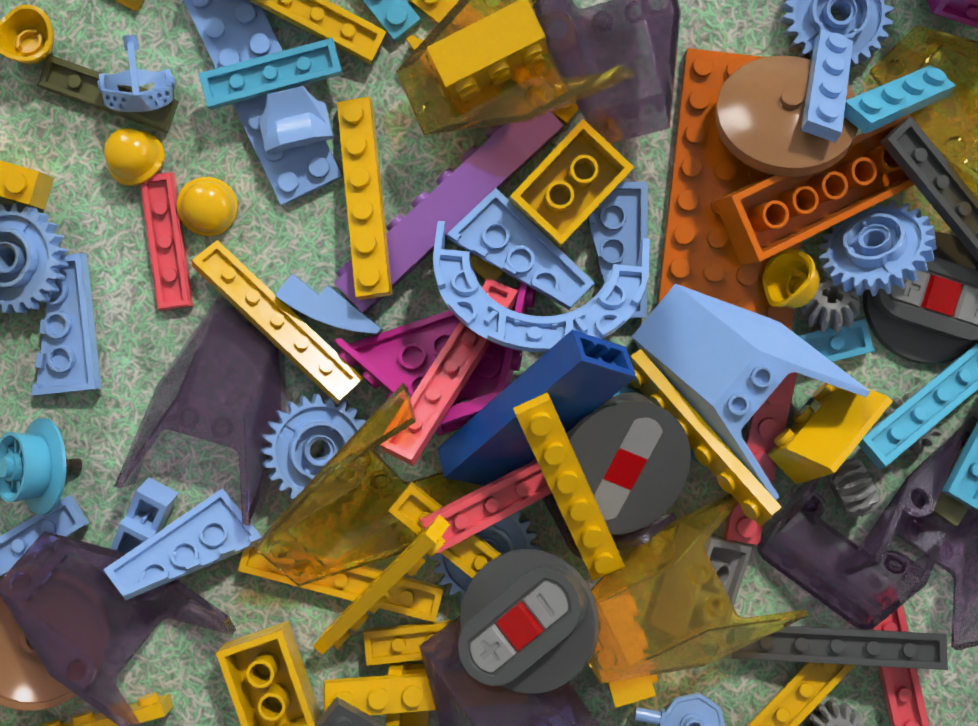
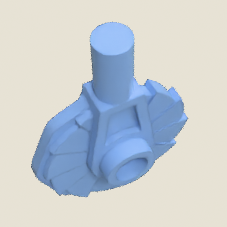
(683, 711)

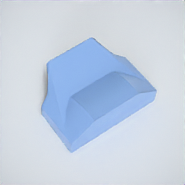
(294, 120)

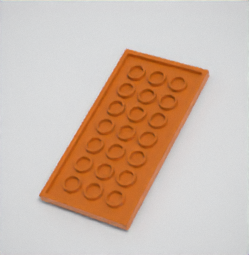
(703, 170)

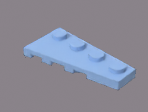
(69, 342)
(186, 545)

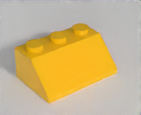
(826, 432)

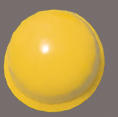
(26, 35)
(133, 156)
(207, 206)
(790, 279)

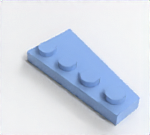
(618, 231)
(517, 247)

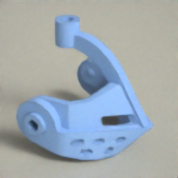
(136, 101)

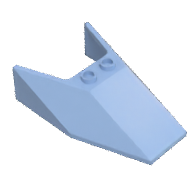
(729, 362)

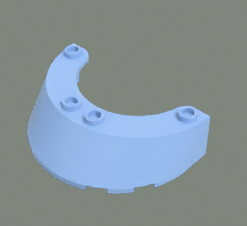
(530, 333)

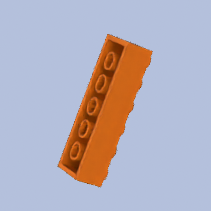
(787, 210)

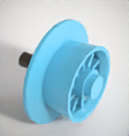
(35, 466)

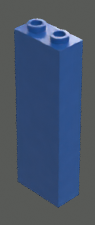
(579, 378)

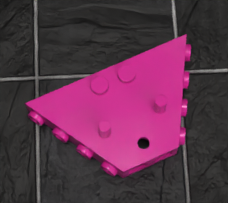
(411, 349)

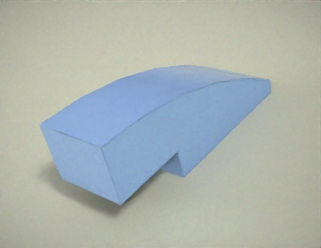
(326, 307)
(146, 515)

